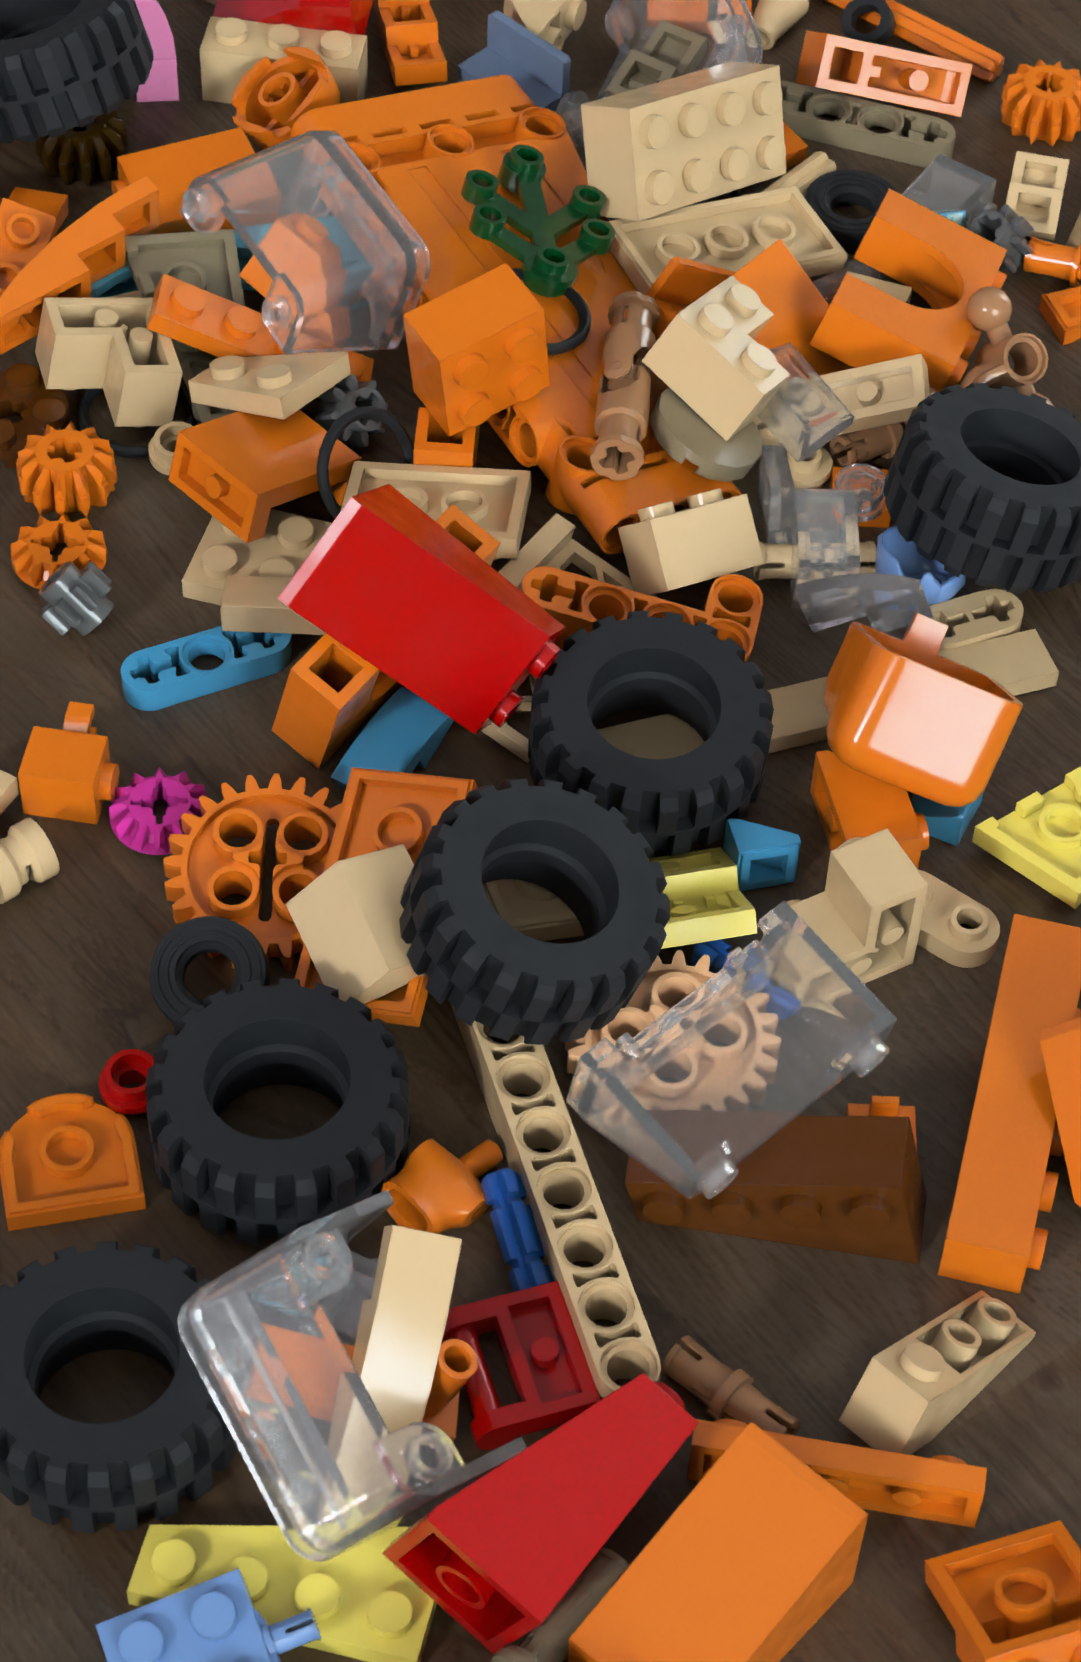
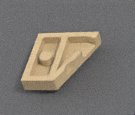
(269, 383)

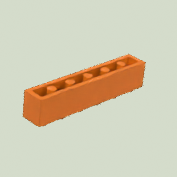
(1013, 1114)

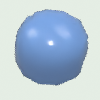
(901, 558)

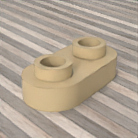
(941, 929)

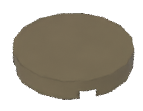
(688, 436)

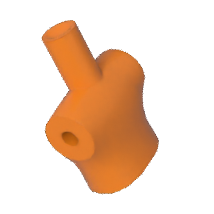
(439, 1189)

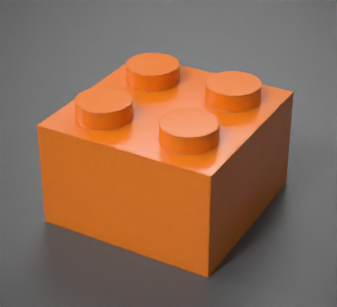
(477, 349)

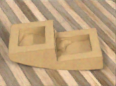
(1038, 191)

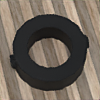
(859, 7)

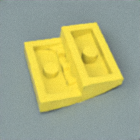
(704, 898)

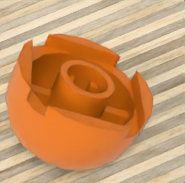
(280, 92)

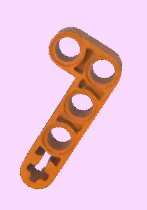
(578, 601)

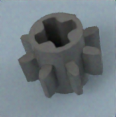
(1007, 231)
(345, 397)
(76, 598)

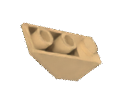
(934, 1374)

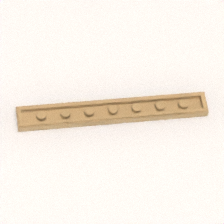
(800, 715)

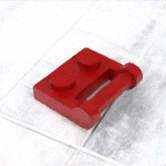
(541, 1357)

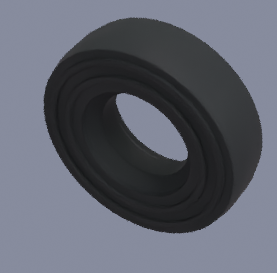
(847, 188)
(196, 938)

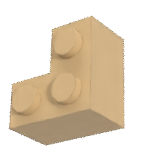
(110, 349)
(715, 361)
(868, 906)

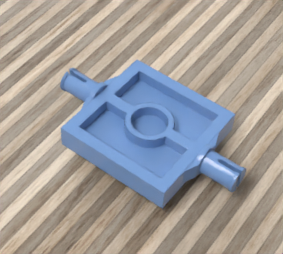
(204, 1625)

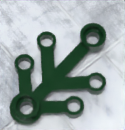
(545, 266)

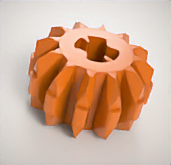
(1043, 102)
(66, 470)

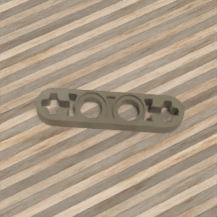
(926, 133)

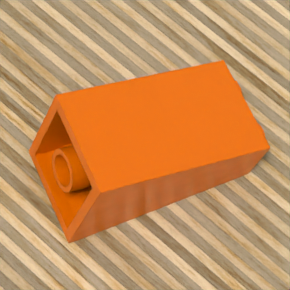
(734, 1566)

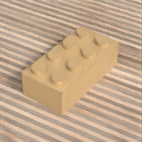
(685, 139)

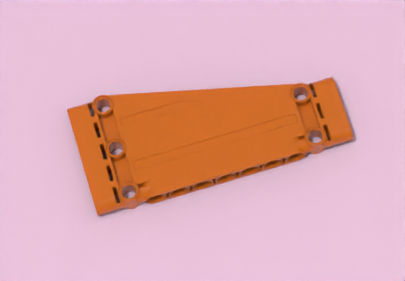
(420, 154)

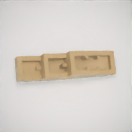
(405, 1321)

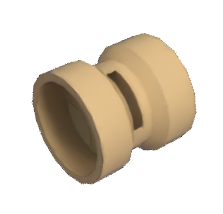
(24, 857)

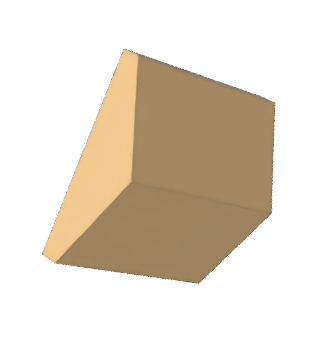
(354, 926)

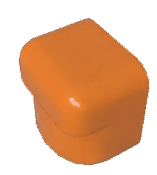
(916, 714)

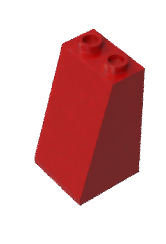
(424, 609)
(532, 1525)

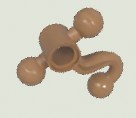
(990, 311)

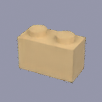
(690, 544)

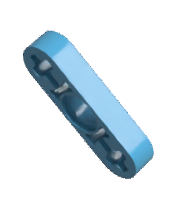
(169, 689)

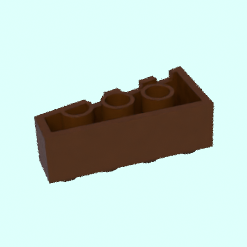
(811, 1185)

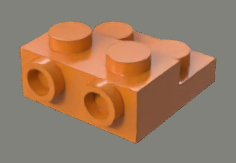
(1013, 1596)

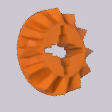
(32, 550)

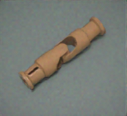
(625, 387)

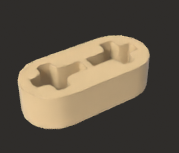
(968, 621)

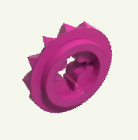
(133, 815)

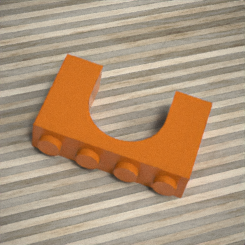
(940, 265)
(338, 690)

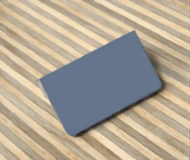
(520, 53)

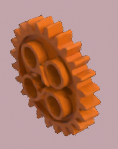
(209, 869)

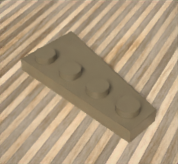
(197, 259)

